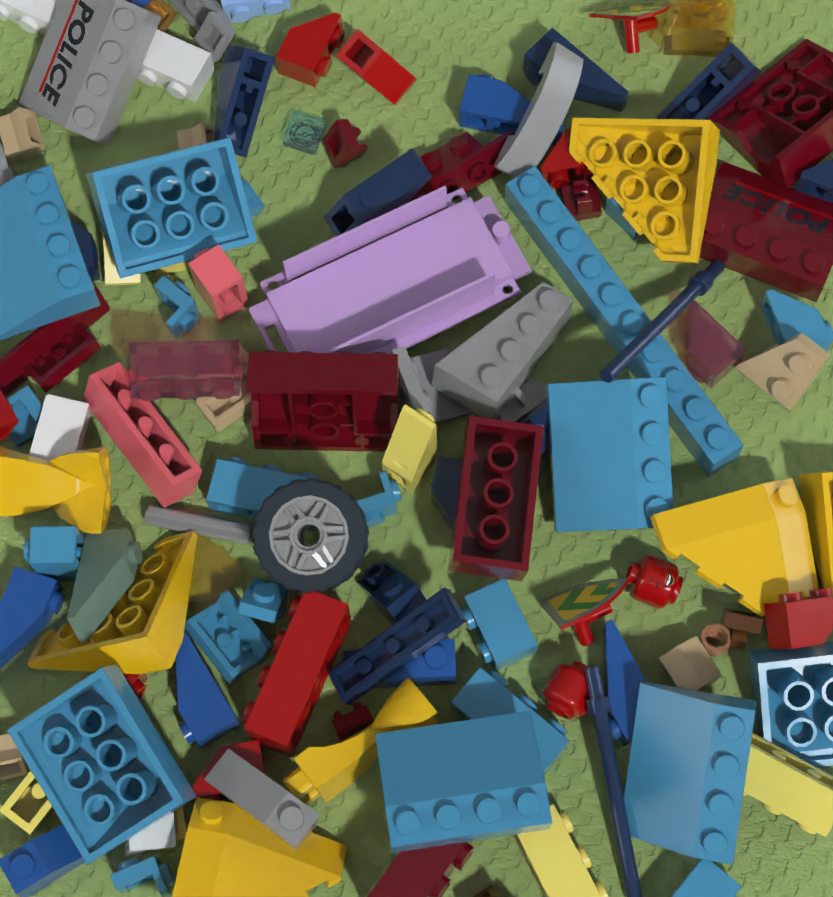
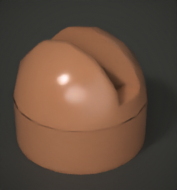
(717, 635)

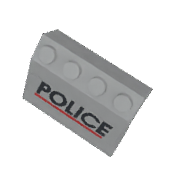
(89, 65)

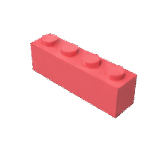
(142, 436)

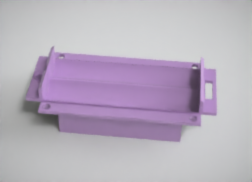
(394, 278)

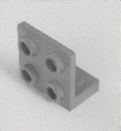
(417, 388)

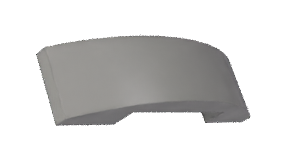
(210, 22)
(544, 114)

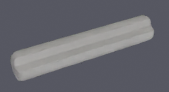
(202, 524)

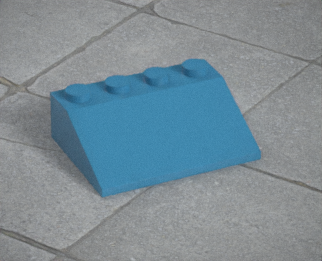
(172, 207)
(39, 256)
(609, 453)
(795, 700)
(101, 763)
(688, 770)
(462, 781)

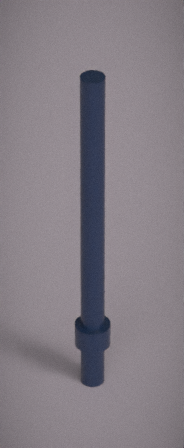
(698, 285)
(599, 706)

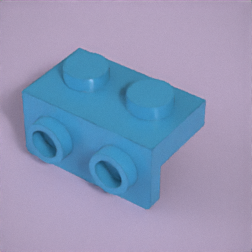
(229, 638)

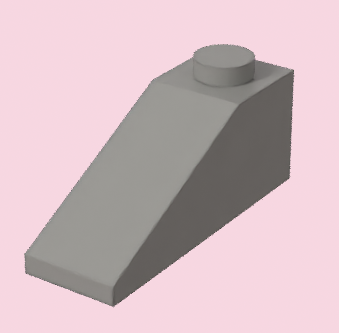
(263, 799)

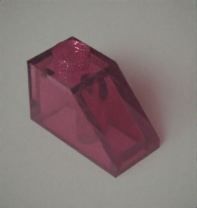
(709, 347)

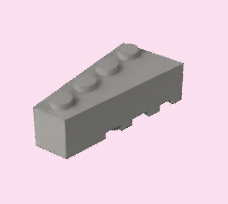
(502, 354)

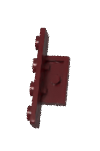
(461, 164)
(52, 350)

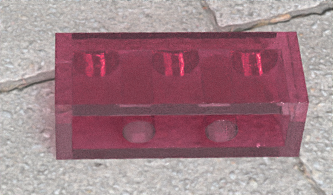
(184, 369)

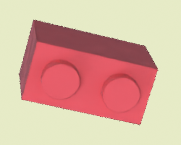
(218, 282)

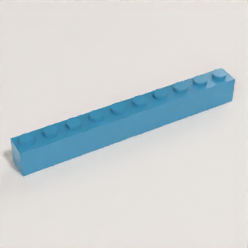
(620, 318)

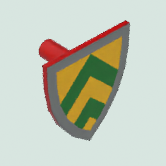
(636, 18)
(583, 605)

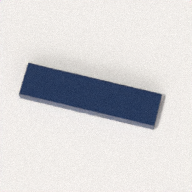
(397, 646)

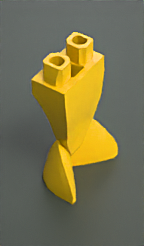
(71, 484)
(335, 767)

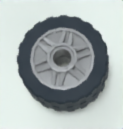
(281, 528)

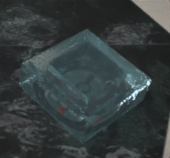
(304, 133)

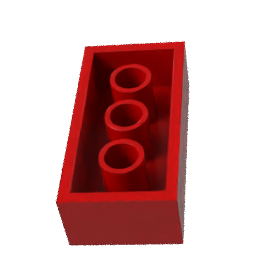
(297, 673)

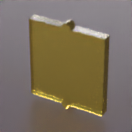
(211, 574)

